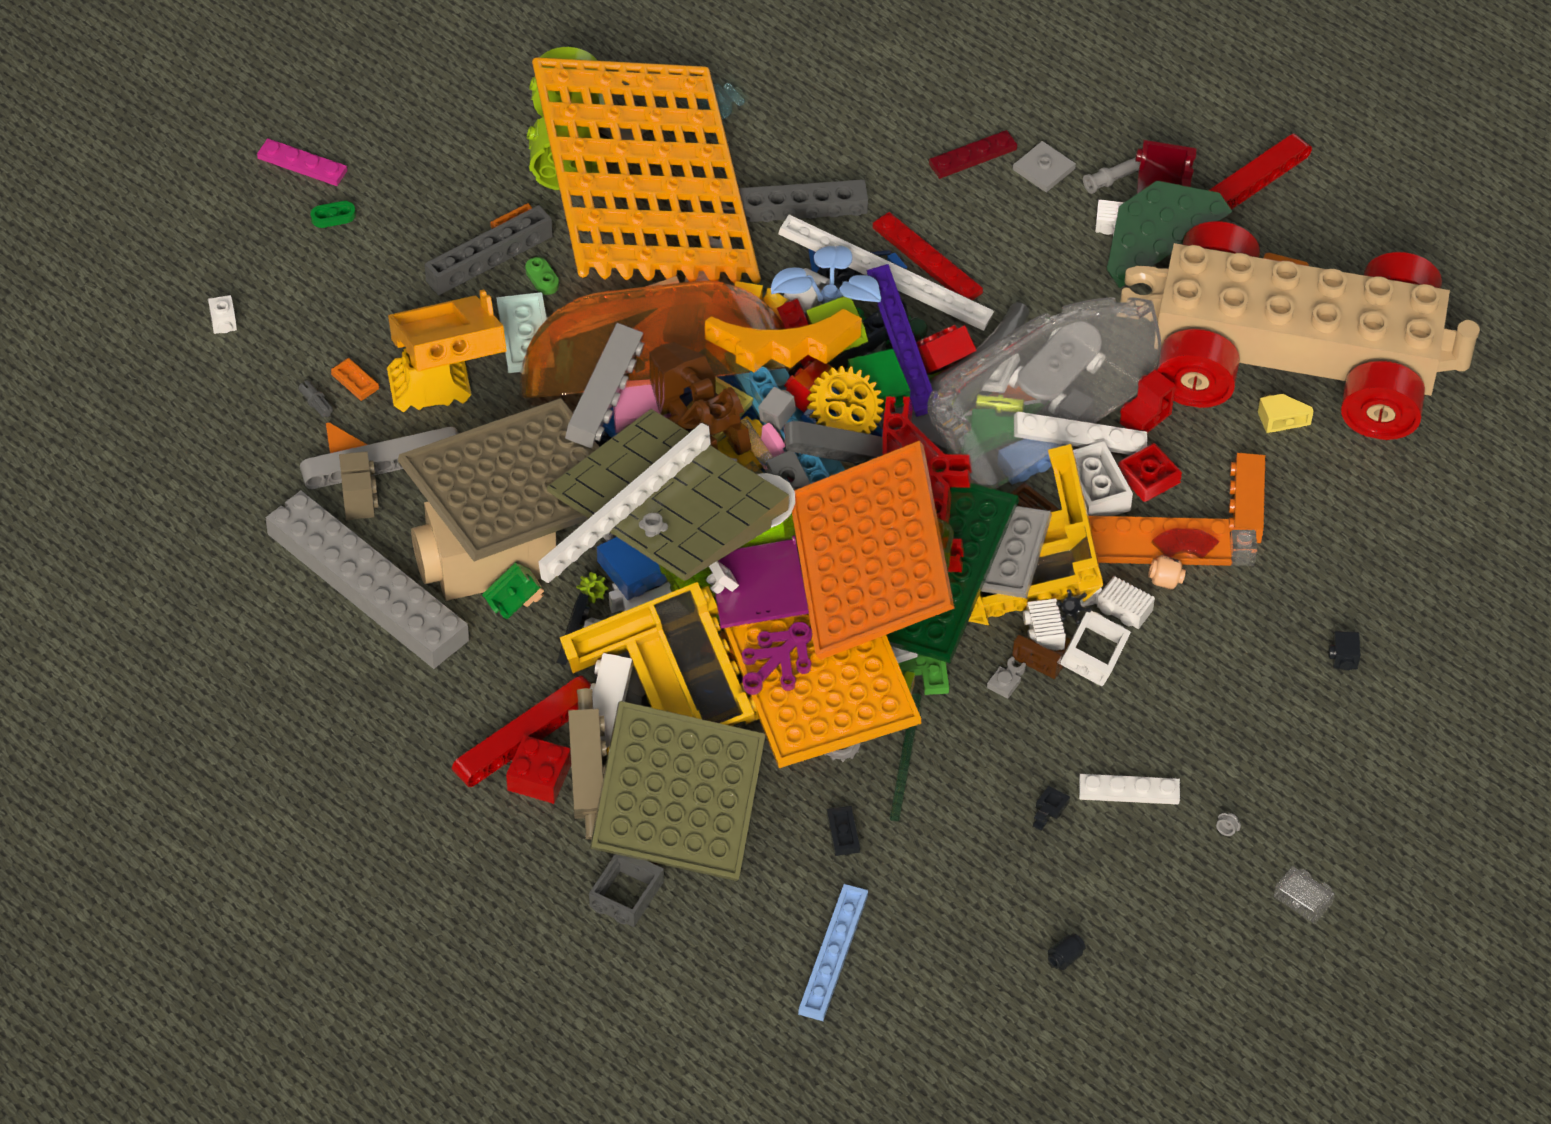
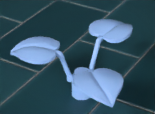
(858, 288)

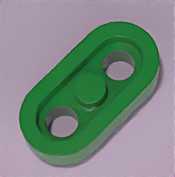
(333, 214)

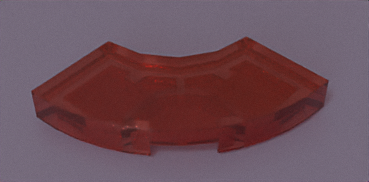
(1185, 541)

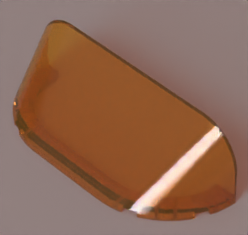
(574, 336)

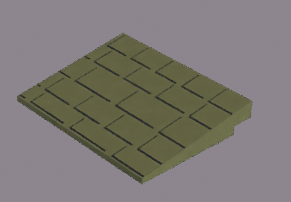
(707, 505)

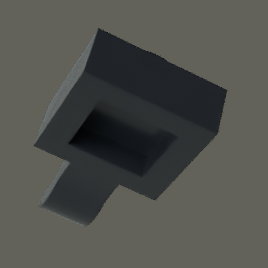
(1050, 804)

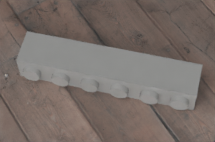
(604, 385)

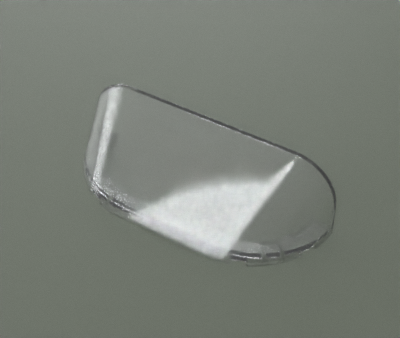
(1051, 366)

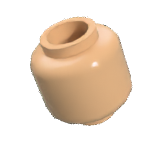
(1166, 572)

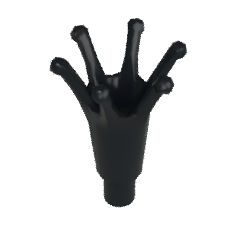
(1072, 606)

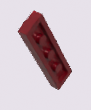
(973, 154)

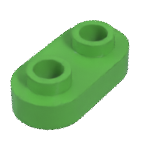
(539, 272)

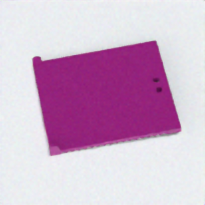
(768, 584)

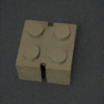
(358, 485)

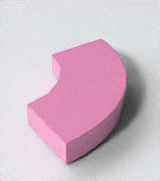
(773, 441)

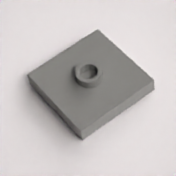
(1044, 166)

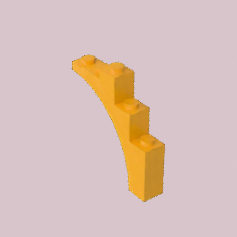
(787, 346)

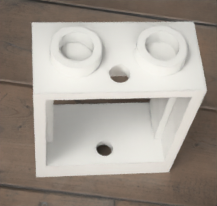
(1095, 669)

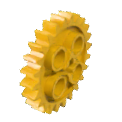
(847, 384)

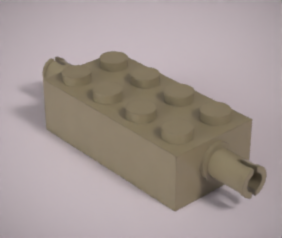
(586, 758)

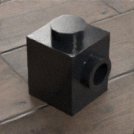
(1345, 650)

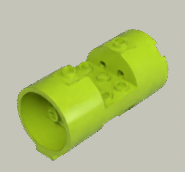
(540, 151)

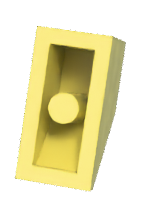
(1283, 413)

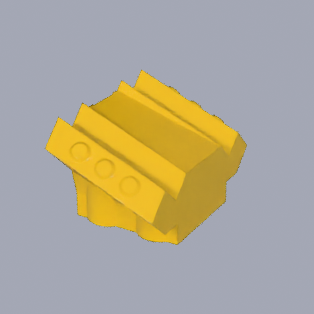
(428, 386)

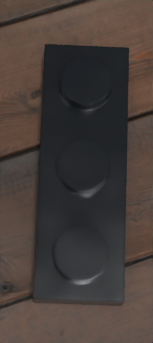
(578, 613)

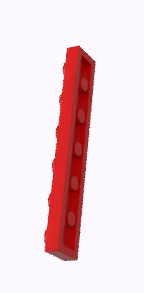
(926, 256)

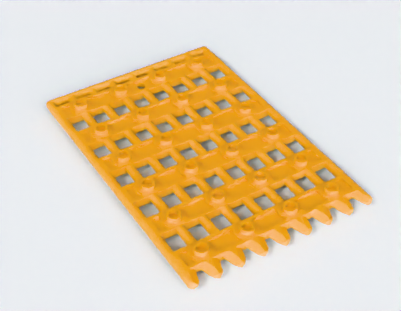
(647, 186)

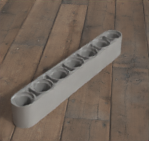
(326, 470)

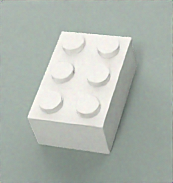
(1102, 481)

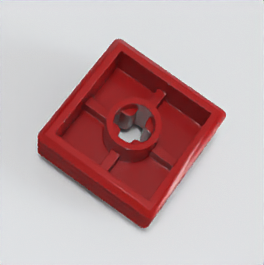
(1150, 472)

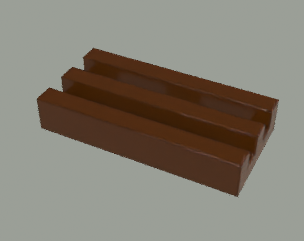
(1024, 501)

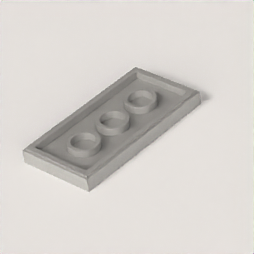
(1018, 553)

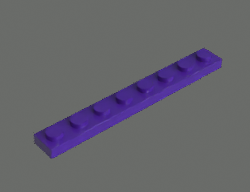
(902, 339)

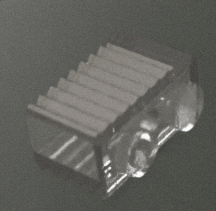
(1304, 894)

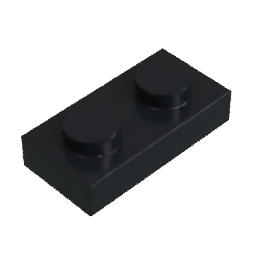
(843, 831)

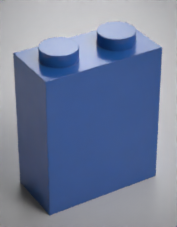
(629, 568)

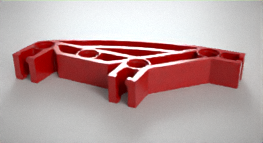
(936, 460)

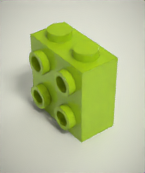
(830, 308)

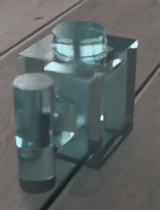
(724, 99)

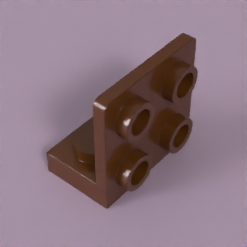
(1038, 657)

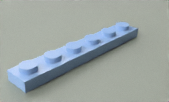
(833, 952)

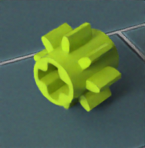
(597, 591)

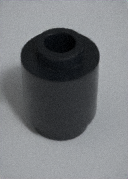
(1066, 951)

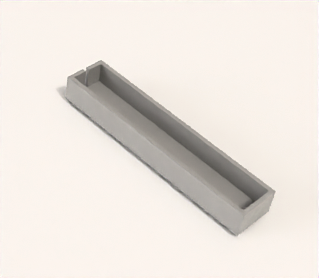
(367, 579)

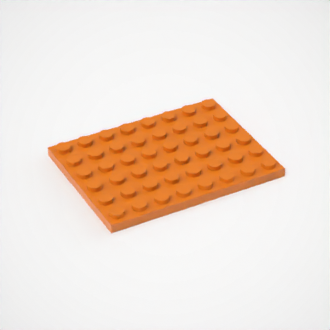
(871, 550)

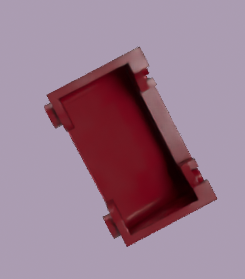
(1164, 163)

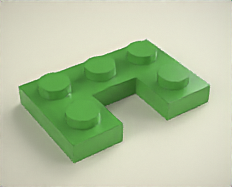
(932, 671)

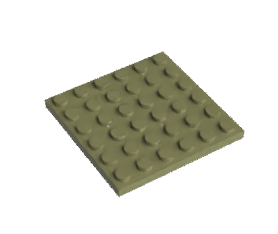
(677, 791)

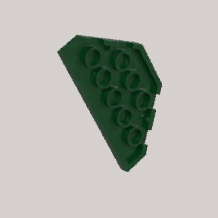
(1155, 221)

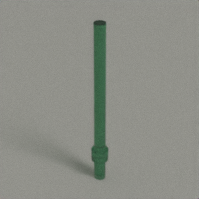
(904, 766)

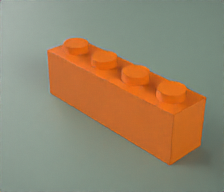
(1248, 493)

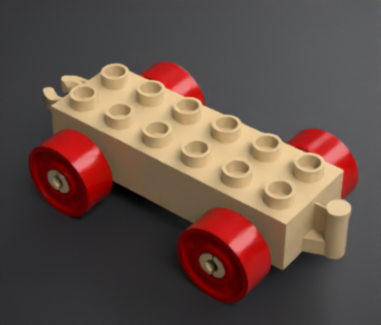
(1368, 329)

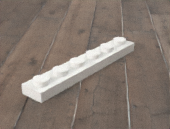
(1078, 433)

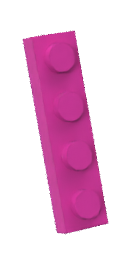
(302, 162)

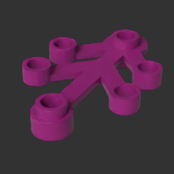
(778, 655)

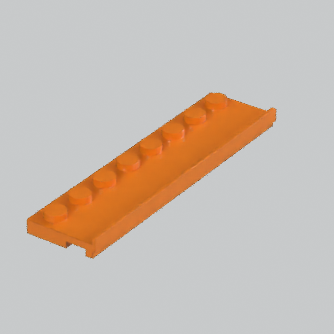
(1130, 539)

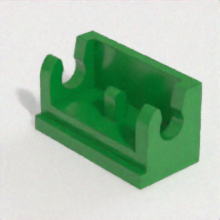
(511, 590)

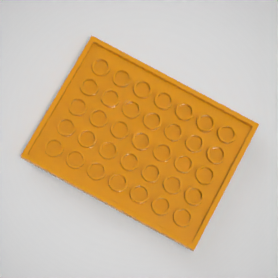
(832, 706)

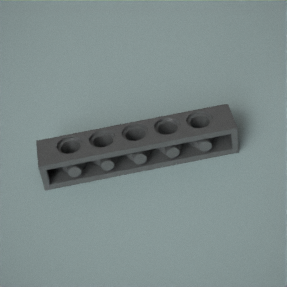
(488, 250)

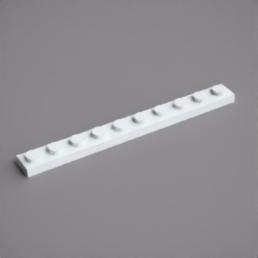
(905, 281)
(624, 503)

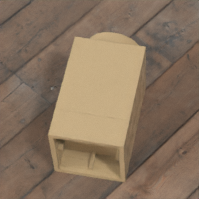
(445, 560)

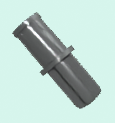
(316, 399)

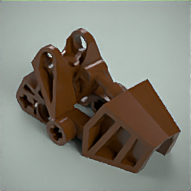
(679, 367)

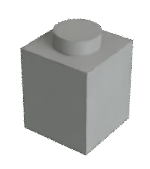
(777, 408)

